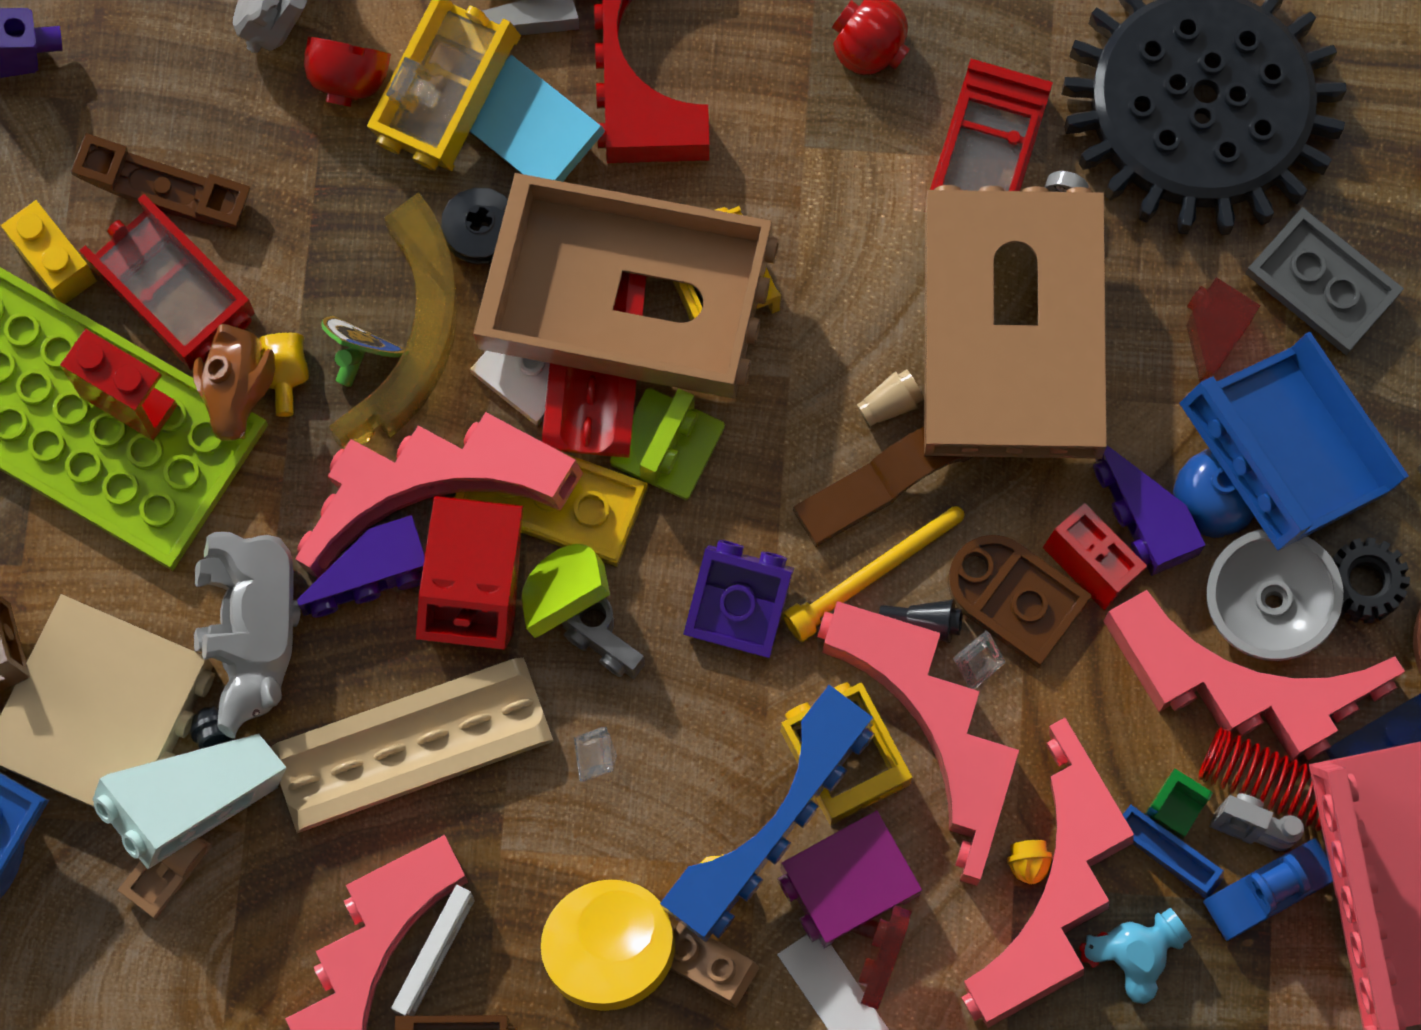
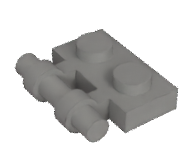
(1248, 821)

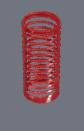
(1215, 750)

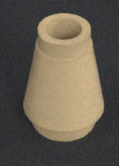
(891, 398)

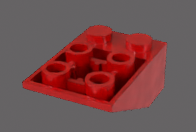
(470, 573)

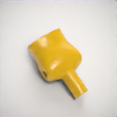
(289, 368)

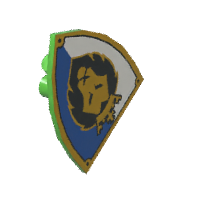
(358, 343)

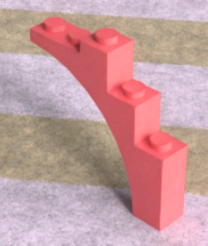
(428, 466)
(1296, 708)
(389, 905)

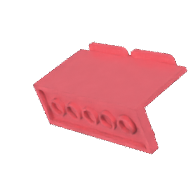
(1374, 855)

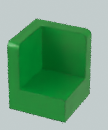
(1178, 803)

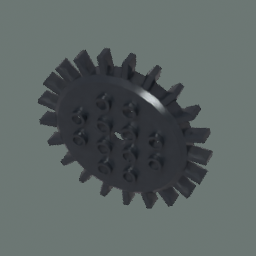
(1193, 168)

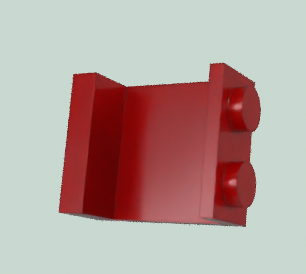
(118, 384)

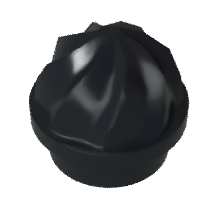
(205, 729)

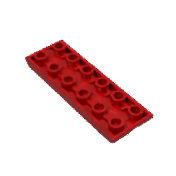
(593, 409)

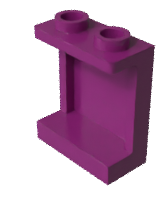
(848, 879)

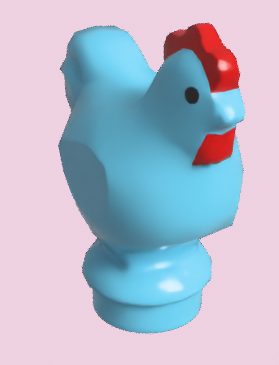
(1138, 951)

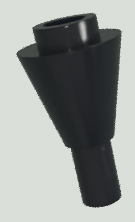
(935, 616)

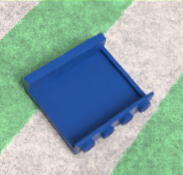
(1294, 441)

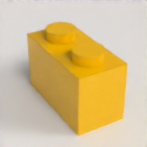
(48, 252)

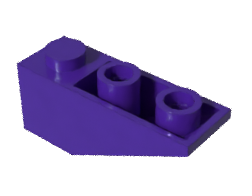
(1156, 519)
(376, 562)

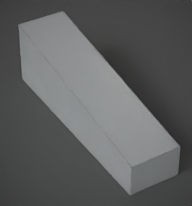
(537, 16)

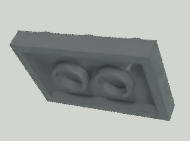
(1324, 281)

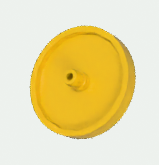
(608, 945)

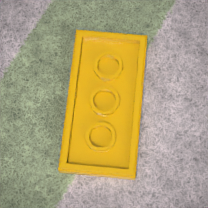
(595, 514)

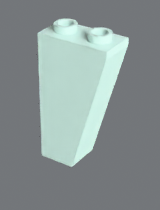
(186, 795)

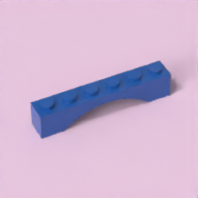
(712, 888)

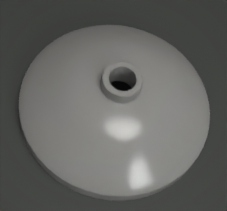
(1298, 574)

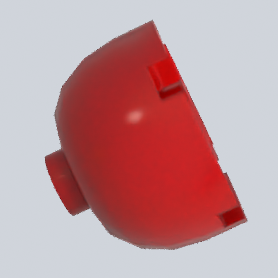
(344, 70)

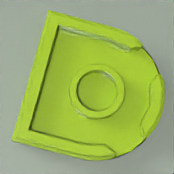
(563, 587)

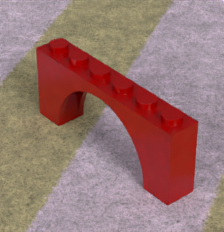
(638, 119)

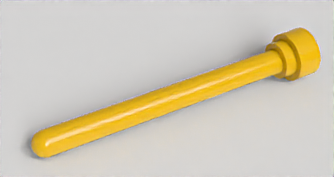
(806, 617)

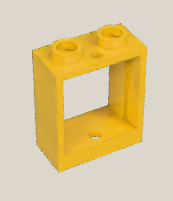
(870, 791)

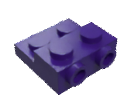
(739, 598)

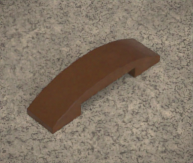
(169, 188)

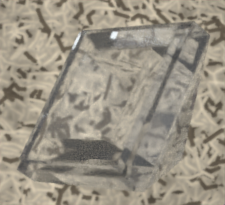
(978, 659)
(594, 754)

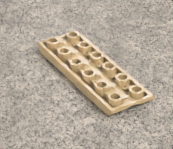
(411, 744)

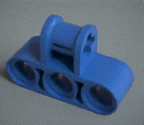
(1270, 889)

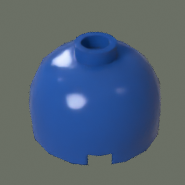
(1211, 497)

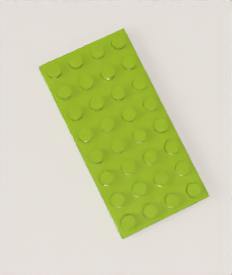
(89, 461)

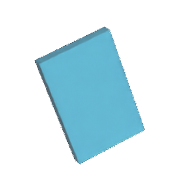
(534, 124)

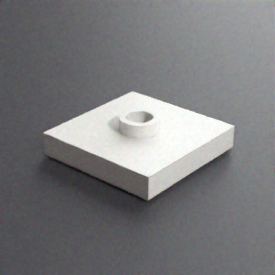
(517, 381)

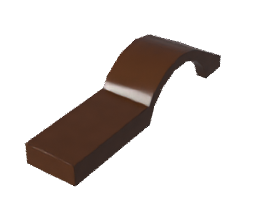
(869, 488)

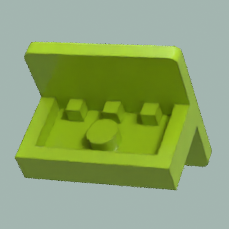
(670, 442)

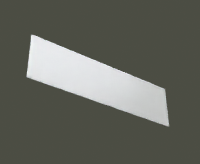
(829, 986)

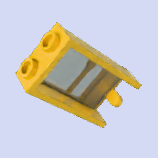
(464, 59)

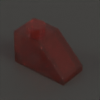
(1217, 325)

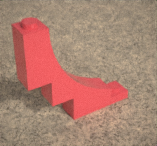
(972, 768)
(1087, 833)

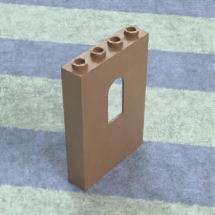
(562, 270)
(1014, 385)

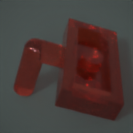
(889, 939)

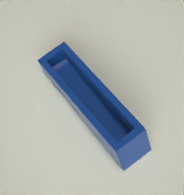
(1173, 853)

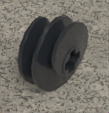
(469, 210)

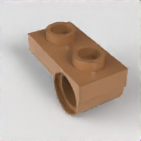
(156, 886)
(712, 966)

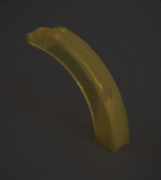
(431, 336)

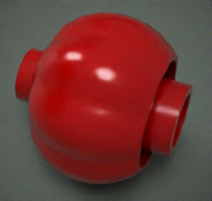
(871, 36)

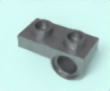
(615, 653)

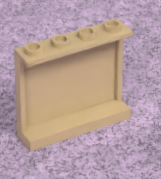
(98, 701)

